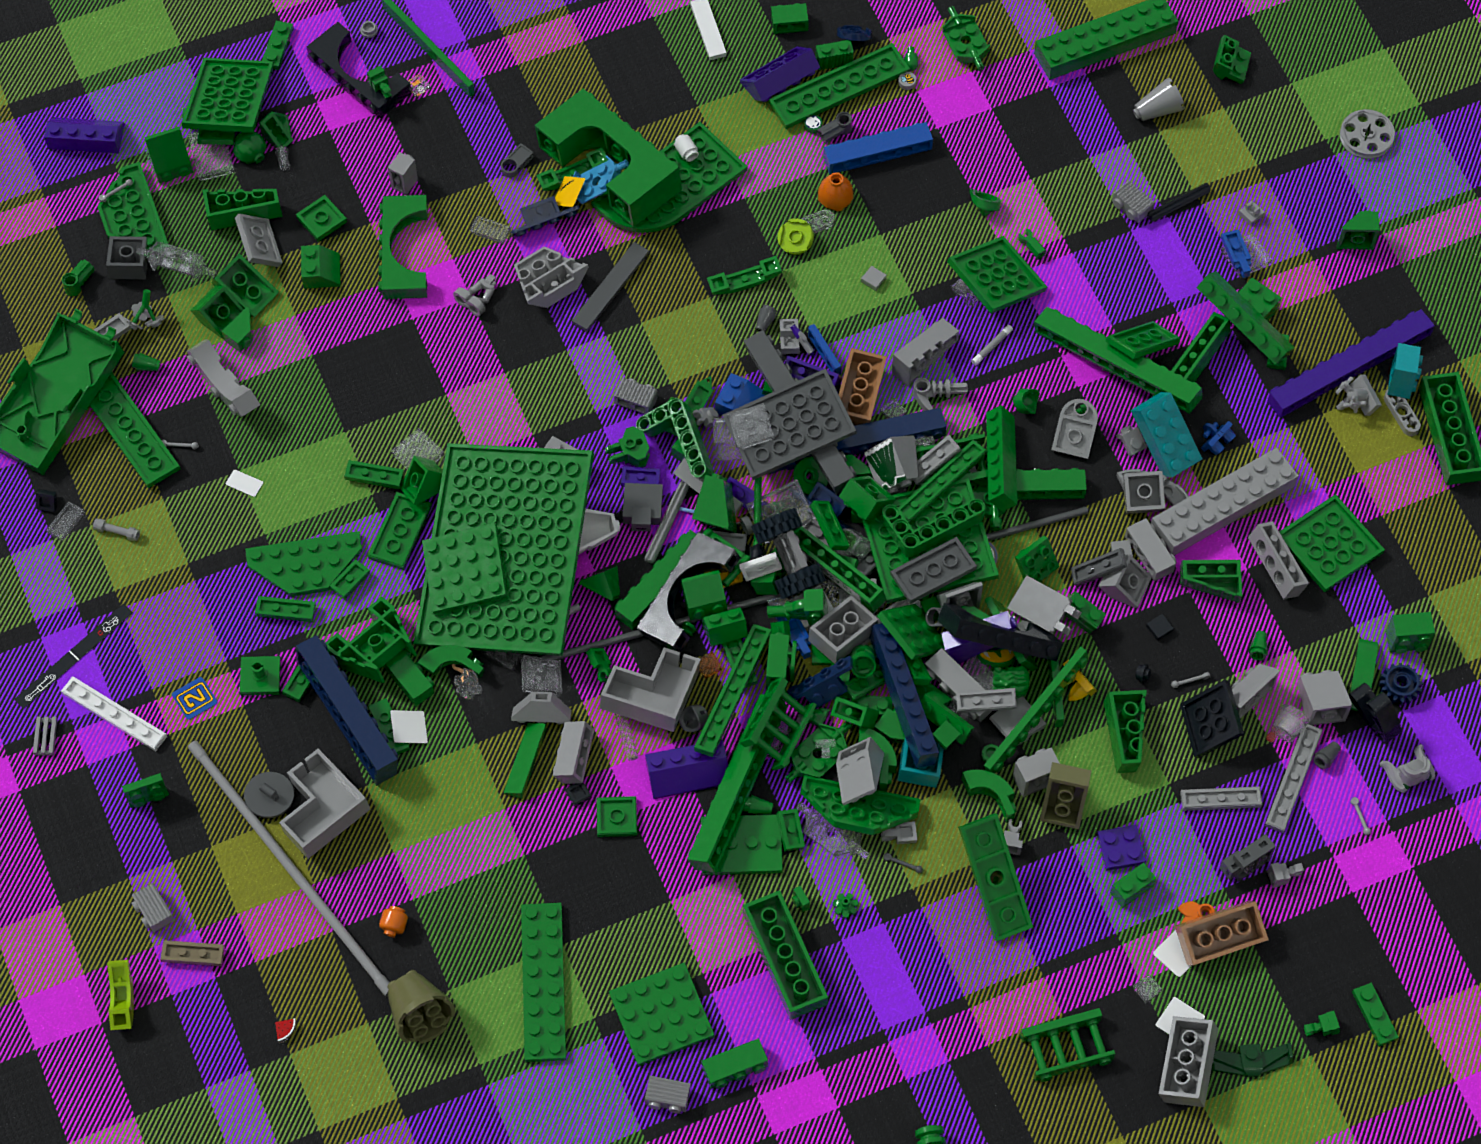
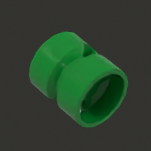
(863, 661)

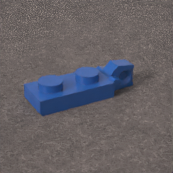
(1237, 252)
(798, 634)

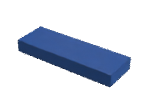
(823, 349)

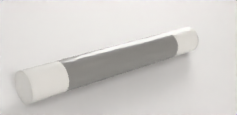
(986, 350)

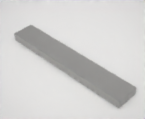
(1293, 778)

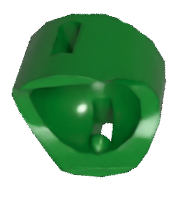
(1026, 401)

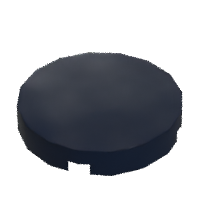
(854, 33)

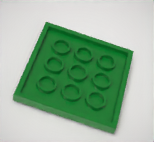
(997, 274)
(1330, 543)
(464, 568)
(661, 1014)

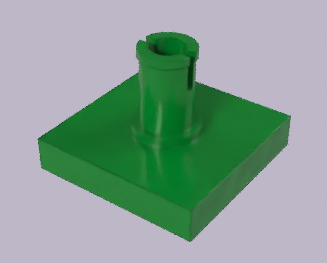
(260, 675)

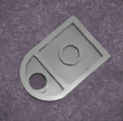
(1075, 430)

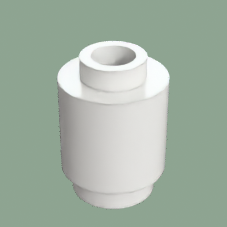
(686, 147)

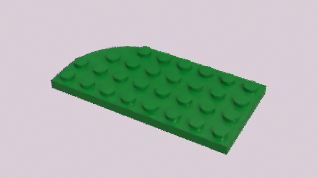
(700, 181)

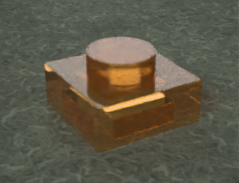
(709, 665)

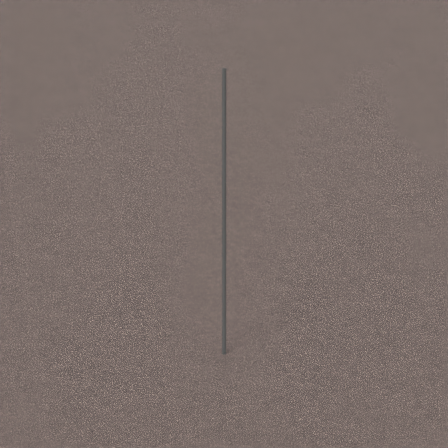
(763, 599)

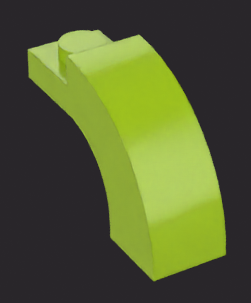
(121, 995)

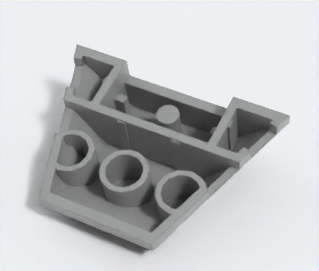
(549, 276)

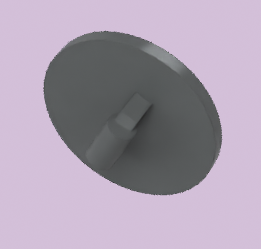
(269, 794)

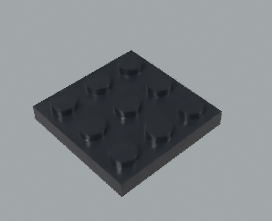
(1212, 718)

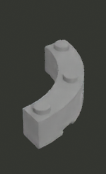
(222, 380)

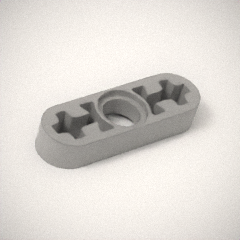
(1402, 419)

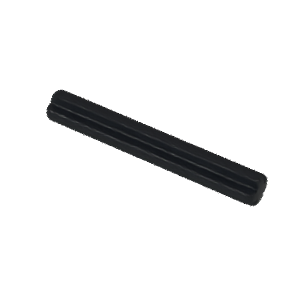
(1179, 202)

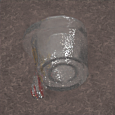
(1288, 724)

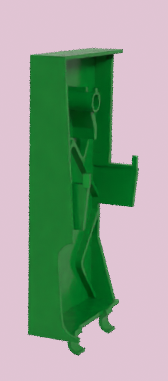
(55, 390)

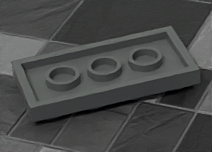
(933, 570)

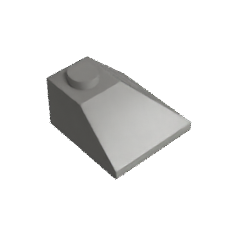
(1127, 584)

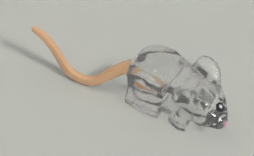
(467, 683)

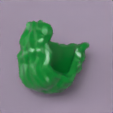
(1012, 678)

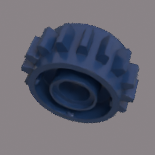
(1405, 675)

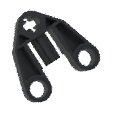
(1377, 712)

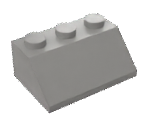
(1253, 687)

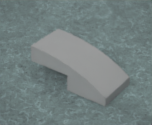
(788, 341)

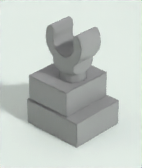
(1012, 836)
(1280, 874)

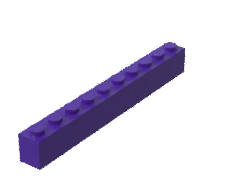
(1349, 363)

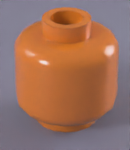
(393, 921)

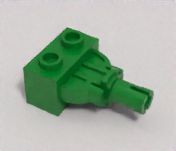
(811, 608)

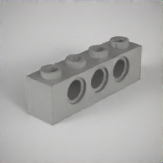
(1278, 560)

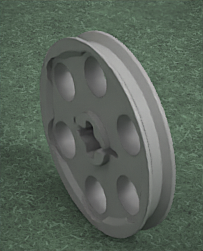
(1374, 134)

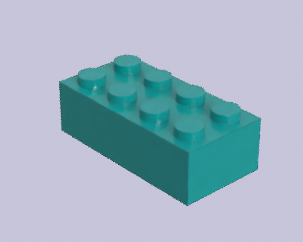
(1166, 434)

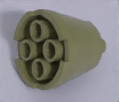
(418, 1008)

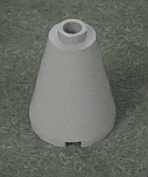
(1159, 102)

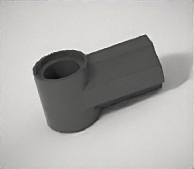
(835, 127)

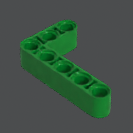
(685, 433)
(932, 528)

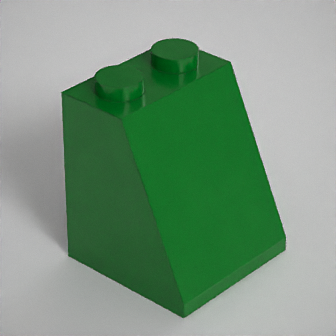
(716, 504)

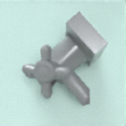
(1359, 395)

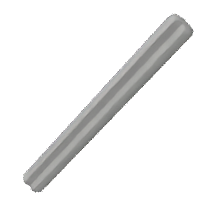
(666, 522)

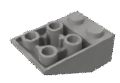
(859, 770)

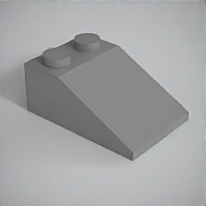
(966, 595)

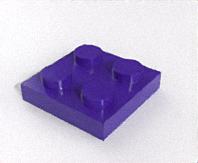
(1121, 847)

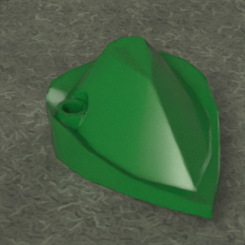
(985, 202)

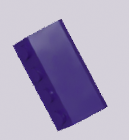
(780, 73)
(84, 135)
(684, 770)

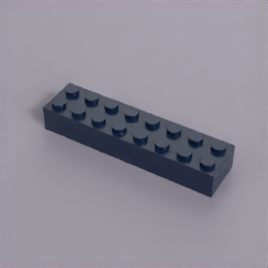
(347, 710)

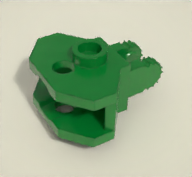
(633, 448)

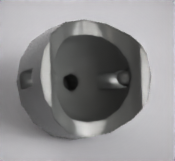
(696, 717)

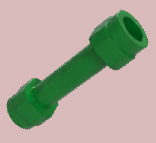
(995, 521)

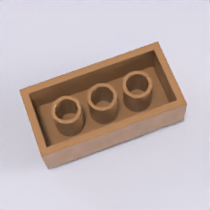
(1221, 932)

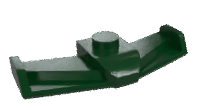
(1252, 1061)

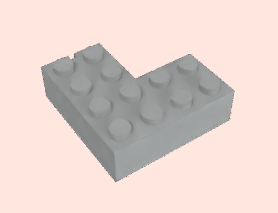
(656, 698)
(330, 804)

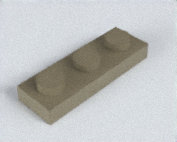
(192, 953)

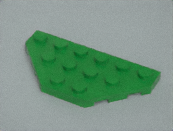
(132, 209)
(305, 564)
(867, 815)

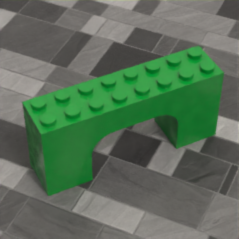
(588, 124)

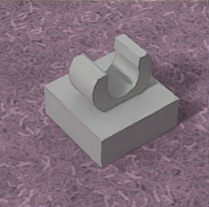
(1251, 213)

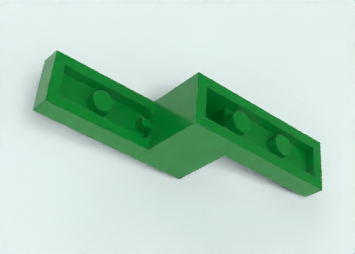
(936, 709)

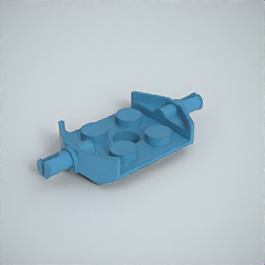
(600, 174)

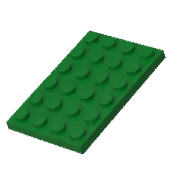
(228, 95)

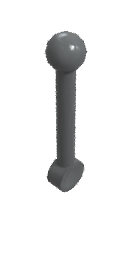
(887, 857)

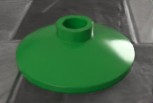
(805, 466)

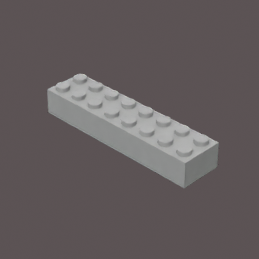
(1225, 501)

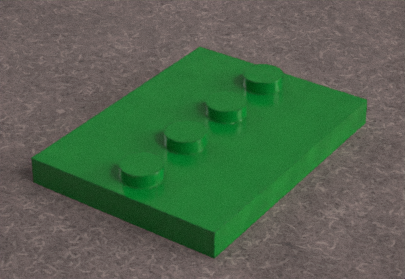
(752, 847)

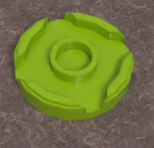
(795, 236)

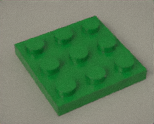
(911, 631)

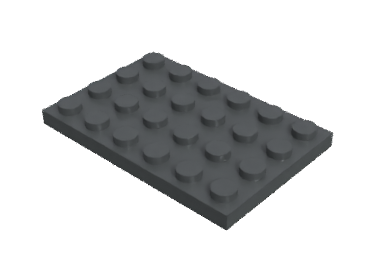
(803, 421)

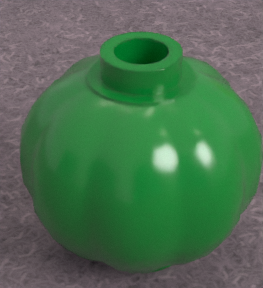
(249, 147)

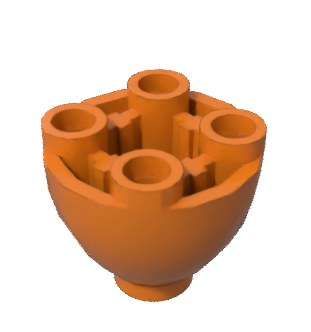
(835, 192)

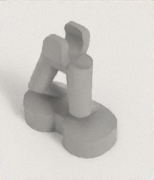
(473, 303)

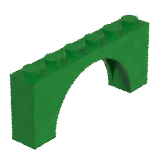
(397, 214)

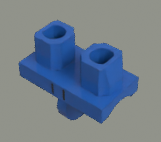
(1223, 432)

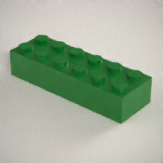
(1451, 427)
(785, 955)

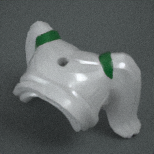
(1410, 773)

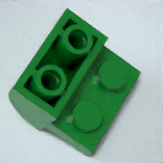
(1231, 60)

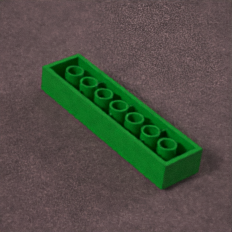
(1105, 37)

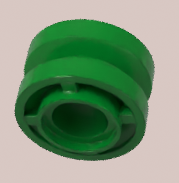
(930, 1135)

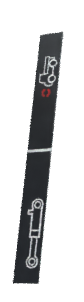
(73, 656)

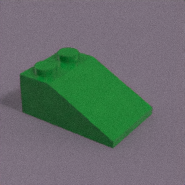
(168, 155)
(246, 285)

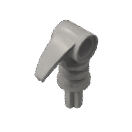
(933, 389)

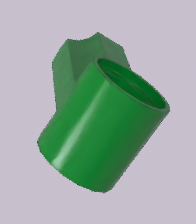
(75, 279)

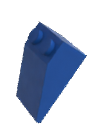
(736, 393)

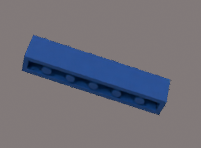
(877, 147)

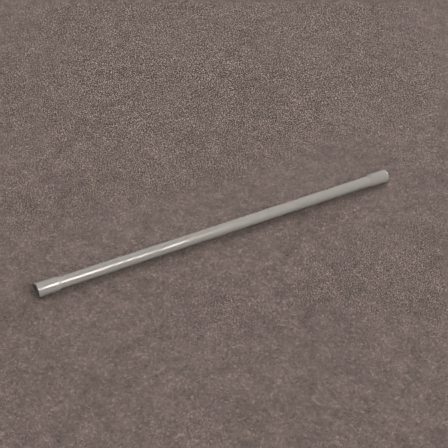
(201, 755)

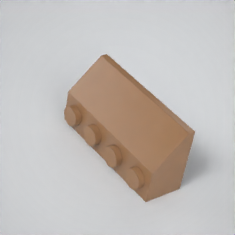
(861, 384)

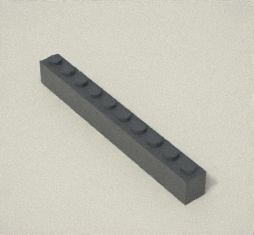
(778, 376)

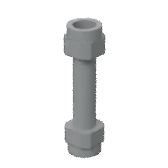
(131, 533)

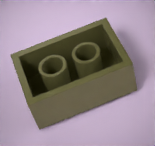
(1065, 795)

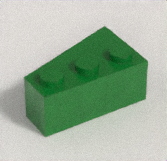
(1213, 577)

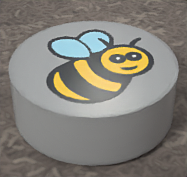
(907, 81)

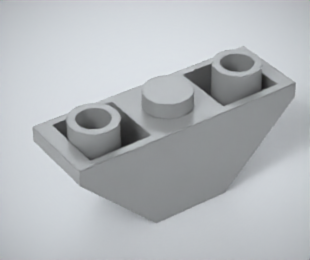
(541, 708)

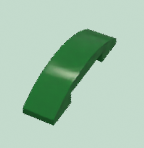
(552, 179)
(746, 278)
(1364, 664)

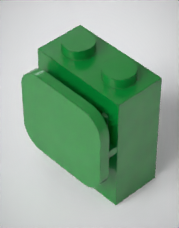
(781, 658)

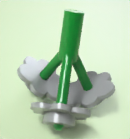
(143, 311)

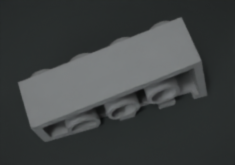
(923, 351)

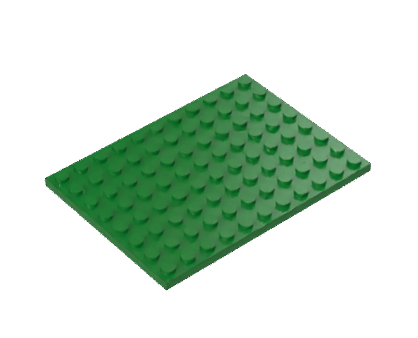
(539, 516)

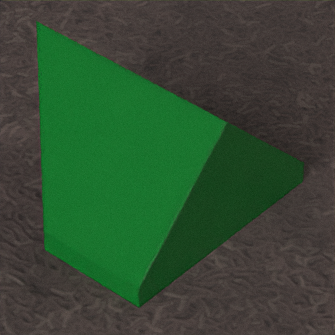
(276, 129)
(604, 583)

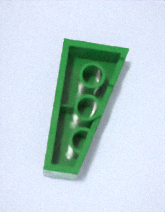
(225, 206)
(1126, 726)

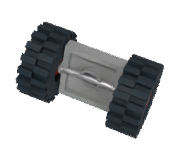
(791, 555)

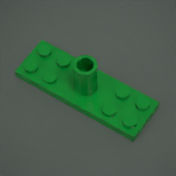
(995, 877)

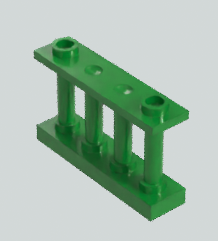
(975, 478)
(761, 721)
(1071, 1025)

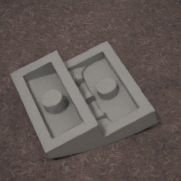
(1007, 719)

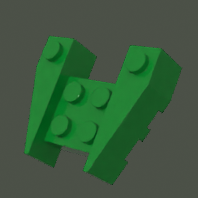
(373, 645)

